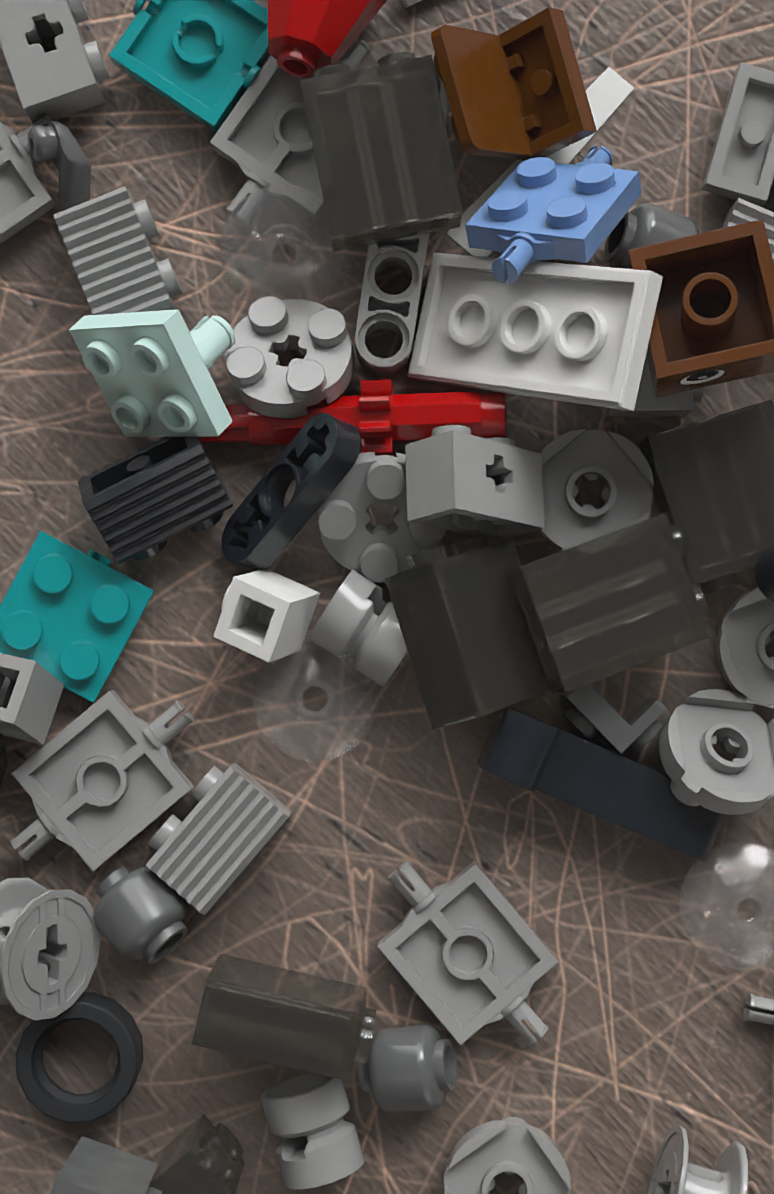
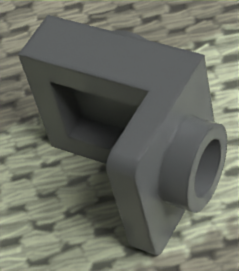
(595, 717)

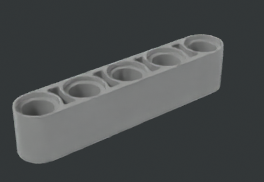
(387, 311)

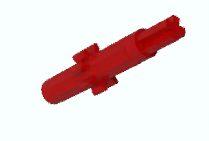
(378, 416)

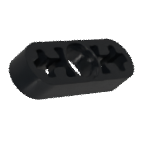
(318, 462)

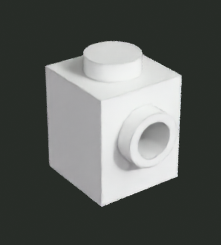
(266, 614)

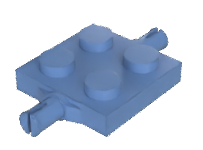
(553, 211)

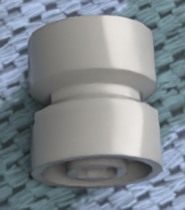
(362, 626)
(315, 1138)

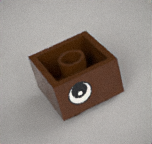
(711, 307)

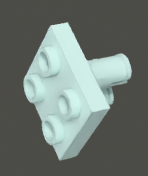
(157, 371)

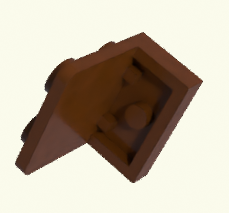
(514, 90)

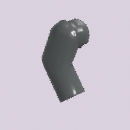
(73, 165)

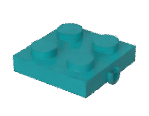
(196, 53)
(70, 614)

